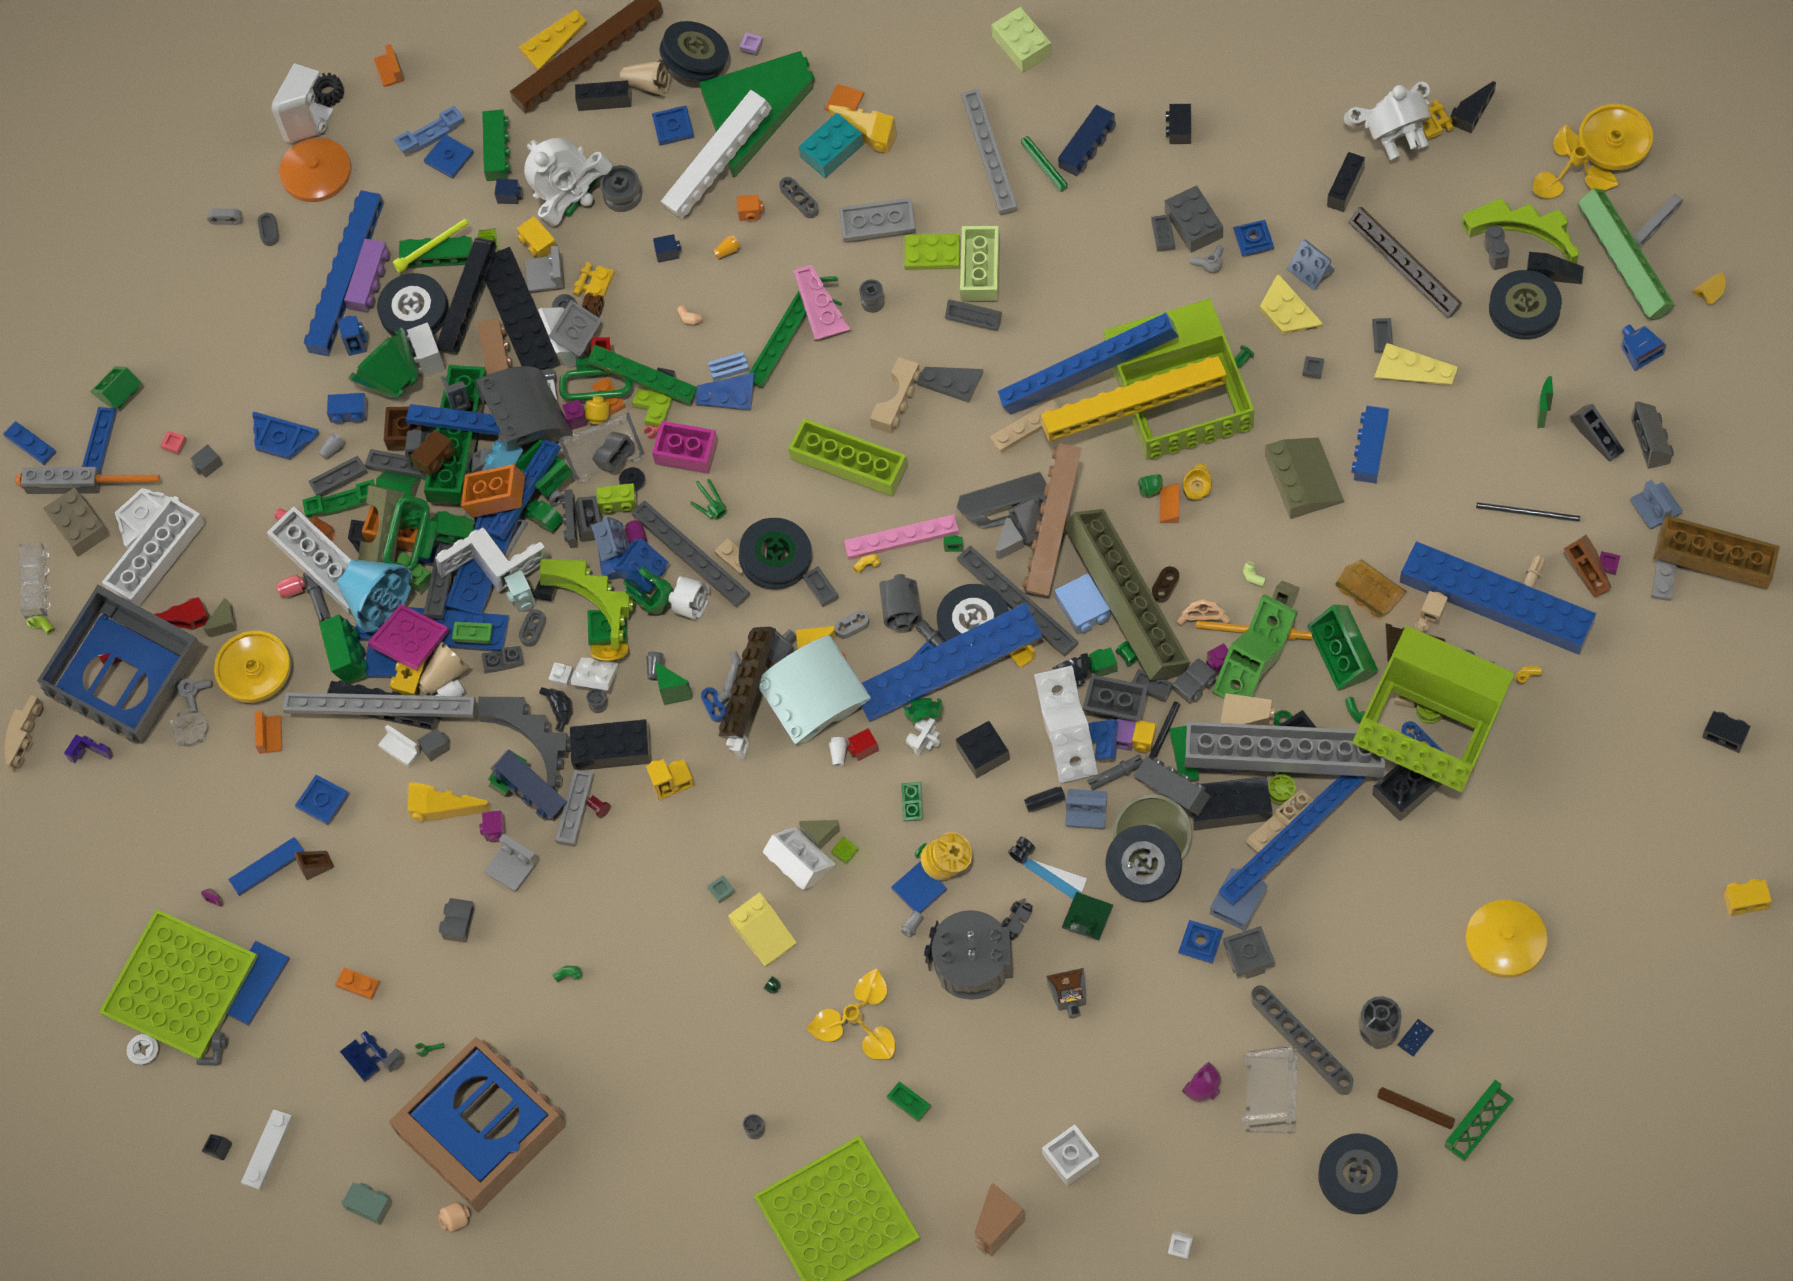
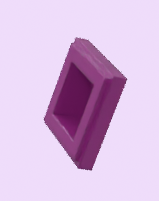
(210, 896)

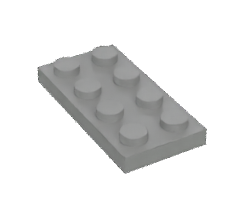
(877, 219)

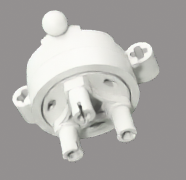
(1396, 116)
(561, 175)

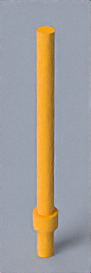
(1242, 628)

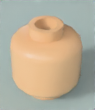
(453, 1217)

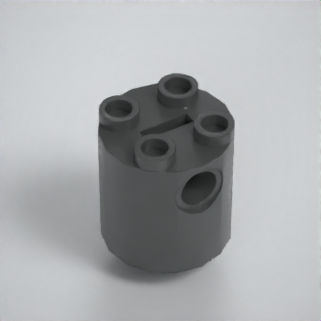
(900, 602)
(1380, 1022)

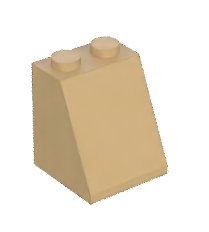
(1247, 710)

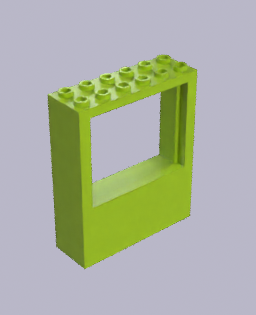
(1198, 339)
(1445, 682)

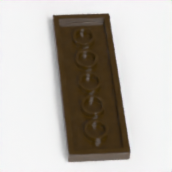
(747, 682)

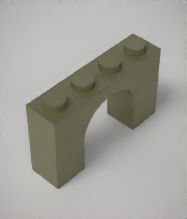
(384, 500)

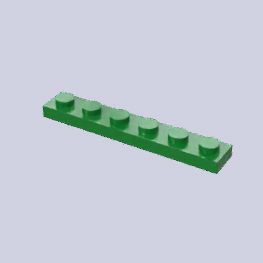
(779, 341)
(642, 375)

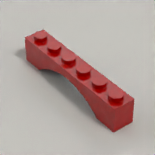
(186, 615)

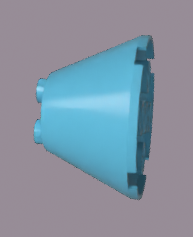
(374, 591)

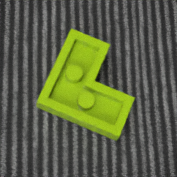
(656, 404)

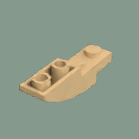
(17, 738)
(1279, 820)

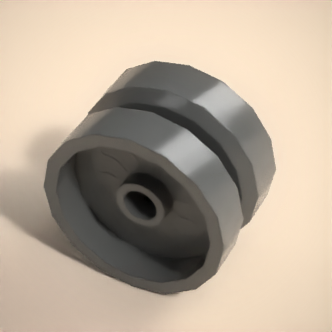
(621, 188)

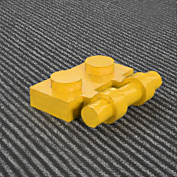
(1433, 126)
(599, 283)

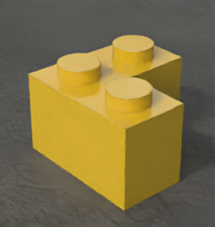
(669, 779)

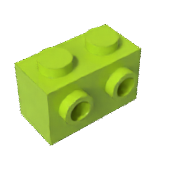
(616, 498)

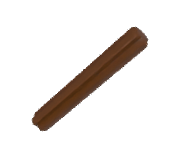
(1416, 1108)

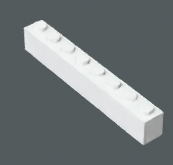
(716, 154)

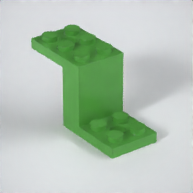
(1256, 648)

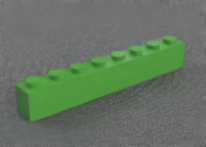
(1626, 254)

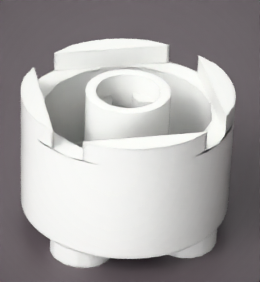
(689, 597)

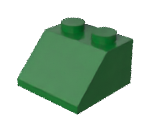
(116, 387)

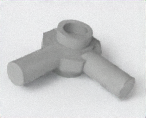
(1212, 262)
(188, 688)

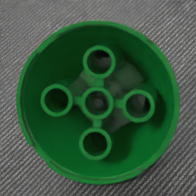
(388, 367)

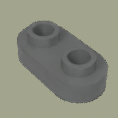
(532, 629)

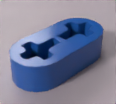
(710, 706)

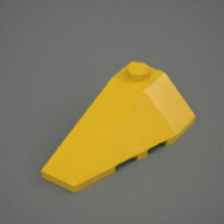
(430, 805)

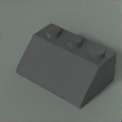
(1651, 435)
(1116, 698)

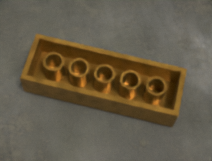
(1716, 552)

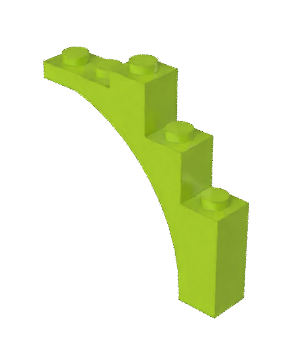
(1525, 219)
(577, 578)

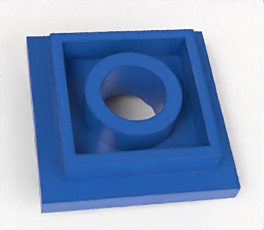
(1250, 246)
(1206, 951)

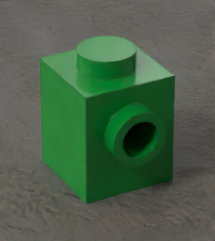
(1103, 662)

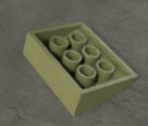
(1302, 475)

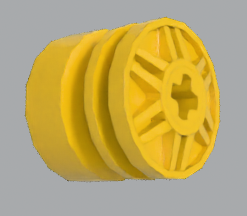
(946, 856)

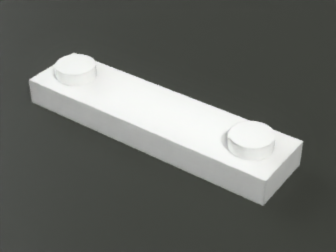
(266, 1150)

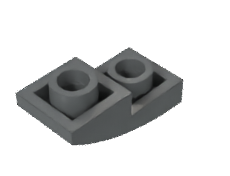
(502, 660)

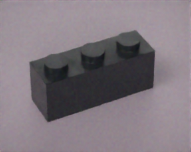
(603, 95)
(1346, 182)

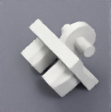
(926, 728)

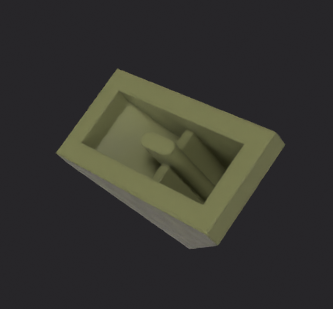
(221, 621)
(820, 831)

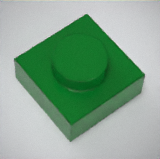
(953, 544)

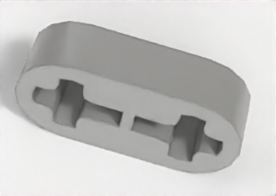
(224, 216)
(852, 625)

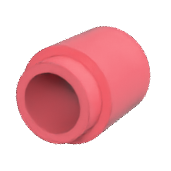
(291, 586)

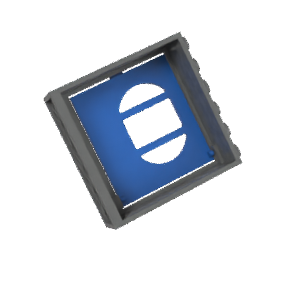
(160, 665)

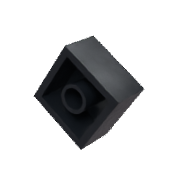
(982, 749)

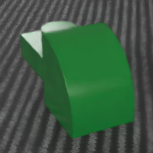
(542, 514)

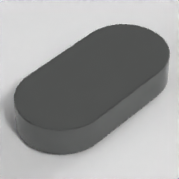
(268, 229)

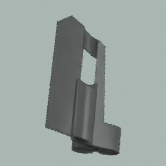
(1000, 496)

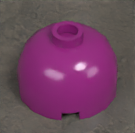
(1204, 1084)

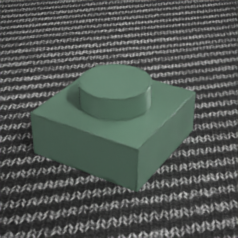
(721, 889)

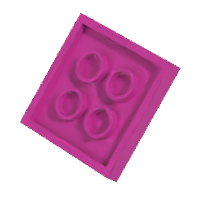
(408, 637)

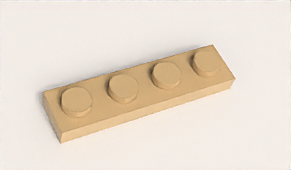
(1021, 428)

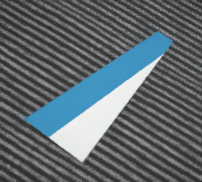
(1060, 879)

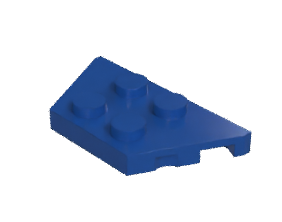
(280, 436)

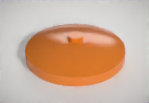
(315, 169)

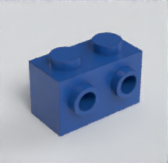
(353, 335)

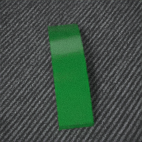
(337, 502)

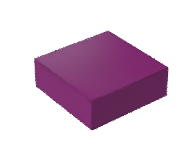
(1610, 562)

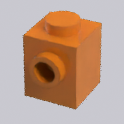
(749, 207)

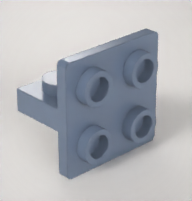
(1310, 265)
(1655, 504)
(610, 538)
(1086, 808)

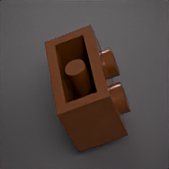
(432, 453)

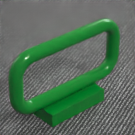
(586, 369)
(424, 537)

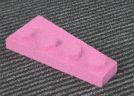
(821, 311)

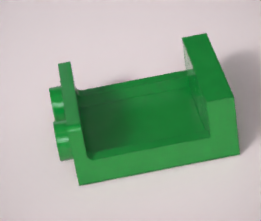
(555, 475)

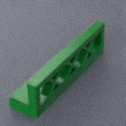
(1475, 1113)

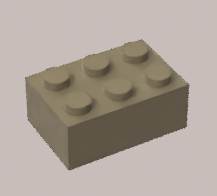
(76, 522)

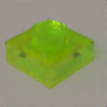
(844, 850)

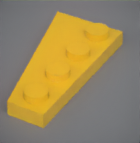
(543, 46)

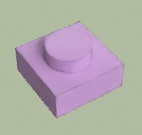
(751, 43)

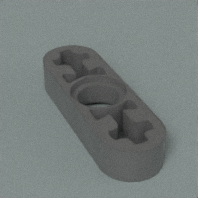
(800, 205)

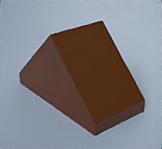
(313, 863)

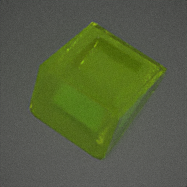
(490, 234)

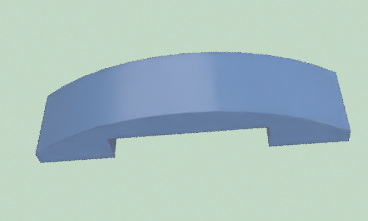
(430, 133)

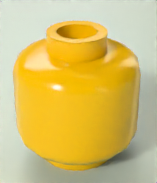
(597, 410)

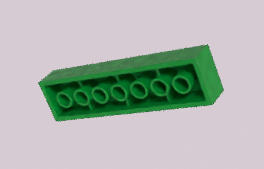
(448, 482)

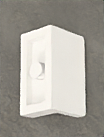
(399, 746)

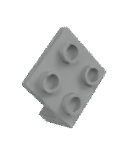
(545, 272)
(511, 863)

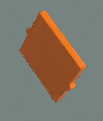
(845, 97)

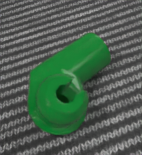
(1353, 711)
(567, 970)

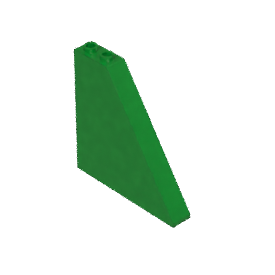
(779, 81)

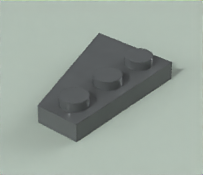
(953, 382)

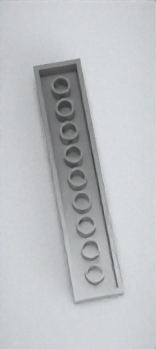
(1279, 749)

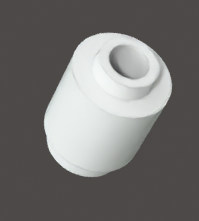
(451, 689)

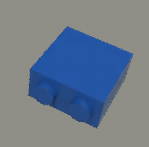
(638, 555)

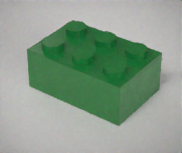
(343, 649)

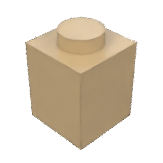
(1434, 607)

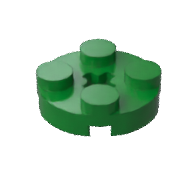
(923, 708)

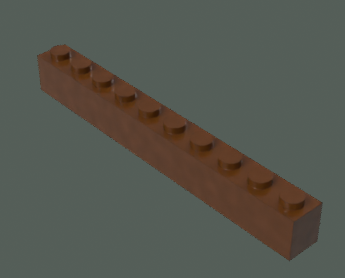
(585, 53)

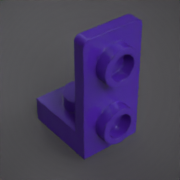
(78, 744)

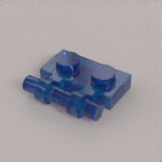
(359, 1059)

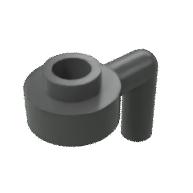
(219, 1042)

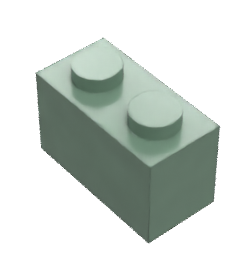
(367, 1203)

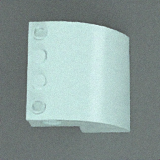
(812, 689)

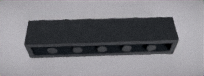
(424, 722)

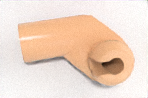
(688, 318)

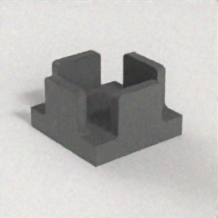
(1249, 952)

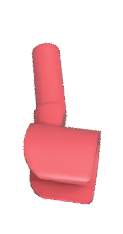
(652, 435)

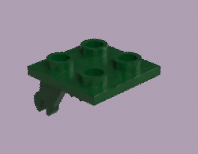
(1087, 916)

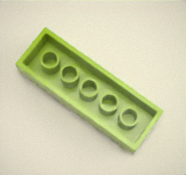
(848, 457)

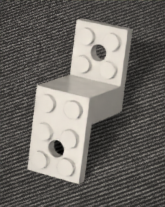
(489, 558)
(1066, 724)

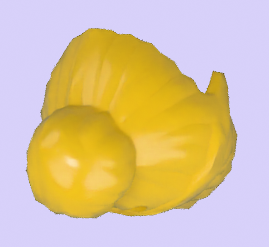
(1198, 475)

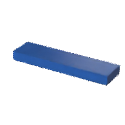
(100, 438)
(265, 866)

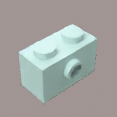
(519, 591)

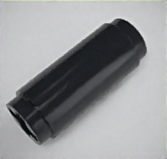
(1044, 799)

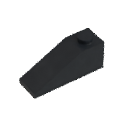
(1471, 109)
(1555, 268)
(1597, 431)

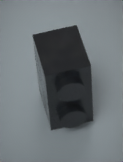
(1179, 123)
(1726, 731)

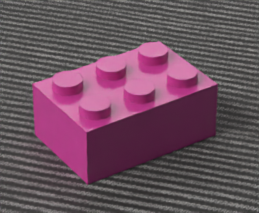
(685, 446)

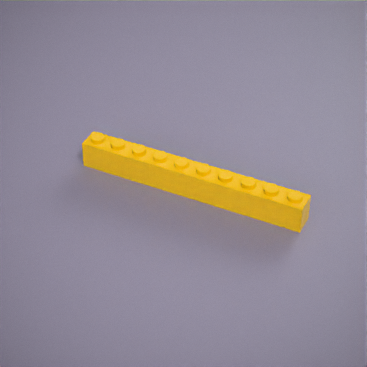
(1133, 398)

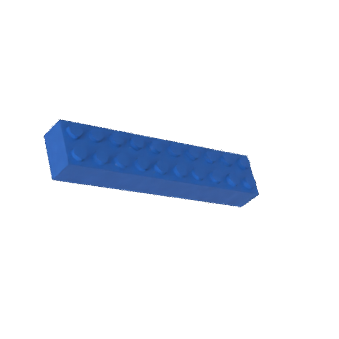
(1498, 598)

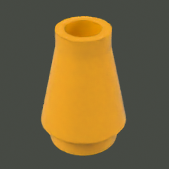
(726, 247)

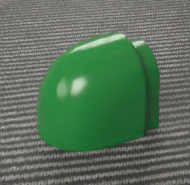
(1150, 485)

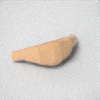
(1203, 610)

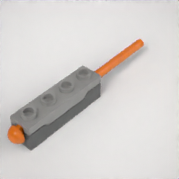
(63, 479)

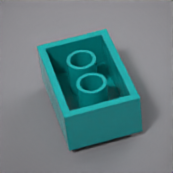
(831, 145)

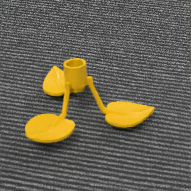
(1567, 143)
(827, 1023)

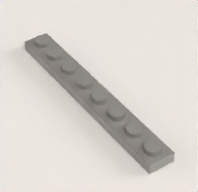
(989, 151)

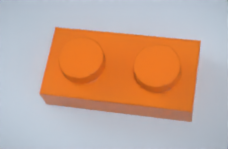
(615, 403)
(357, 983)

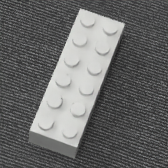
(154, 551)
(311, 552)

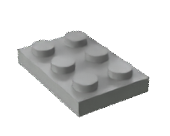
(575, 328)

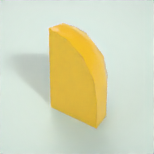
(1711, 288)

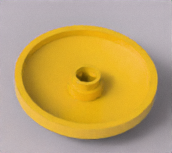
(1616, 136)
(252, 666)
(1506, 938)

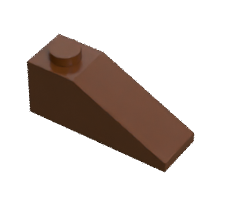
(1588, 565)

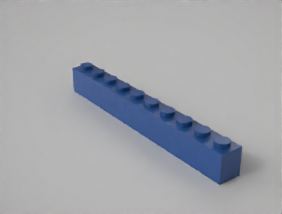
(332, 304)
(1088, 363)

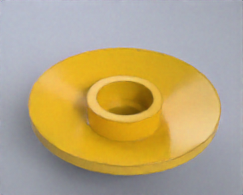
(605, 653)

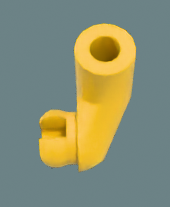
(866, 560)
(1526, 672)

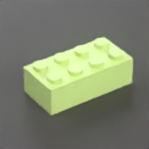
(979, 263)

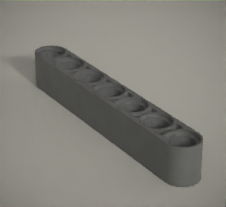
(1304, 1049)

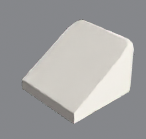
(1180, 1244)

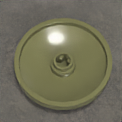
(1160, 813)

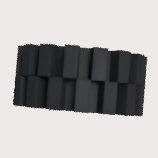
(331, 97)

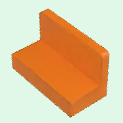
(388, 67)
(268, 733)

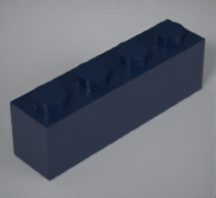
(1087, 140)
(528, 785)

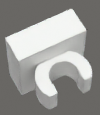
(560, 674)
(738, 746)

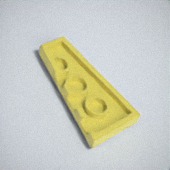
(1413, 367)

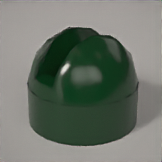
(772, 985)

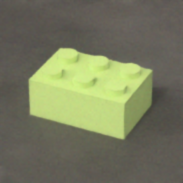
(1021, 39)

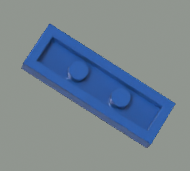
(29, 443)

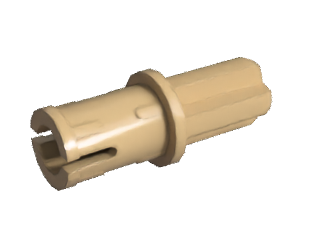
(1533, 572)

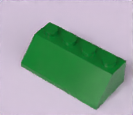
(1342, 647)

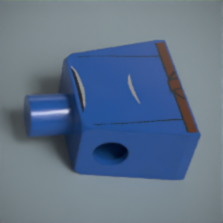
(1641, 346)

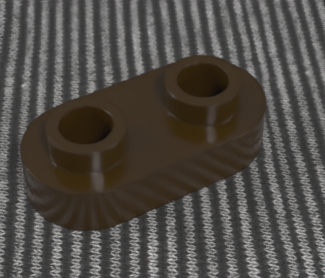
(1164, 585)

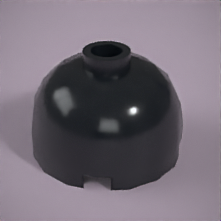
(1081, 666)

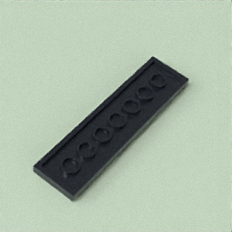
(519, 312)

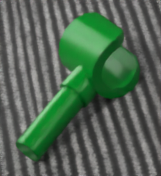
(426, 1049)

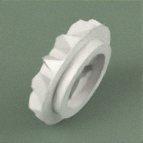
(134, 1047)

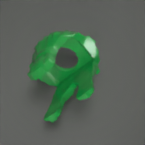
(656, 602)

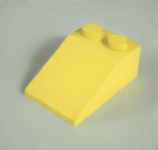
(762, 929)

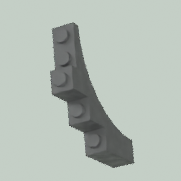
(514, 713)

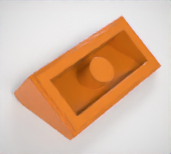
(1169, 504)

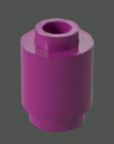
(634, 530)

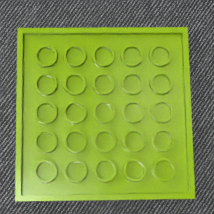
(178, 984)
(837, 1215)

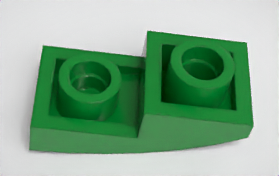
(912, 801)

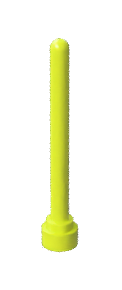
(402, 263)

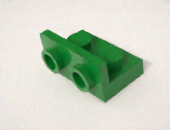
(410, 517)

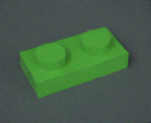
(472, 632)

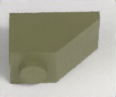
(1286, 594)

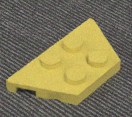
(1287, 310)

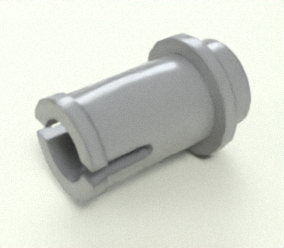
(911, 924)

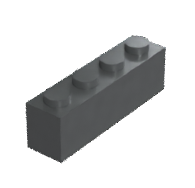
(1172, 785)

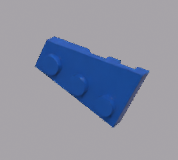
(727, 393)

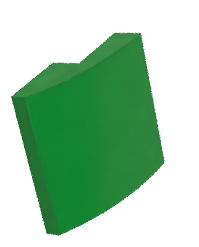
(1545, 402)

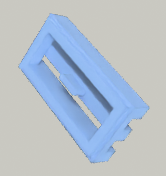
(728, 363)

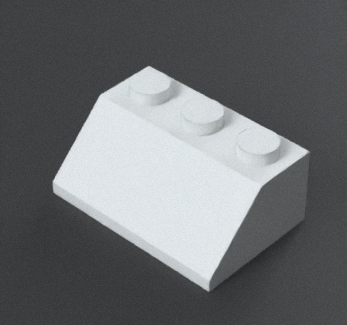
(550, 317)
(798, 857)

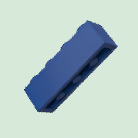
(1371, 444)

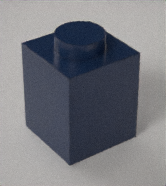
(508, 191)
(666, 248)

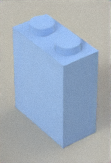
(1082, 604)

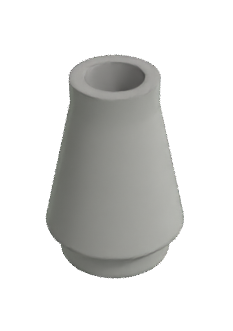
(331, 445)

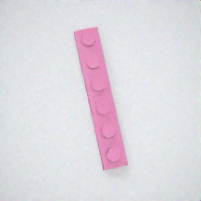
(901, 537)

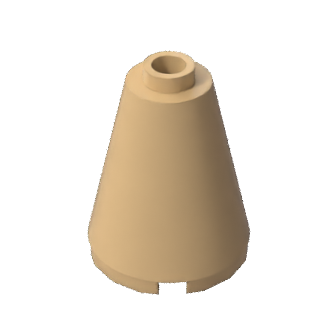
(648, 76)
(442, 669)

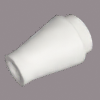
(838, 750)

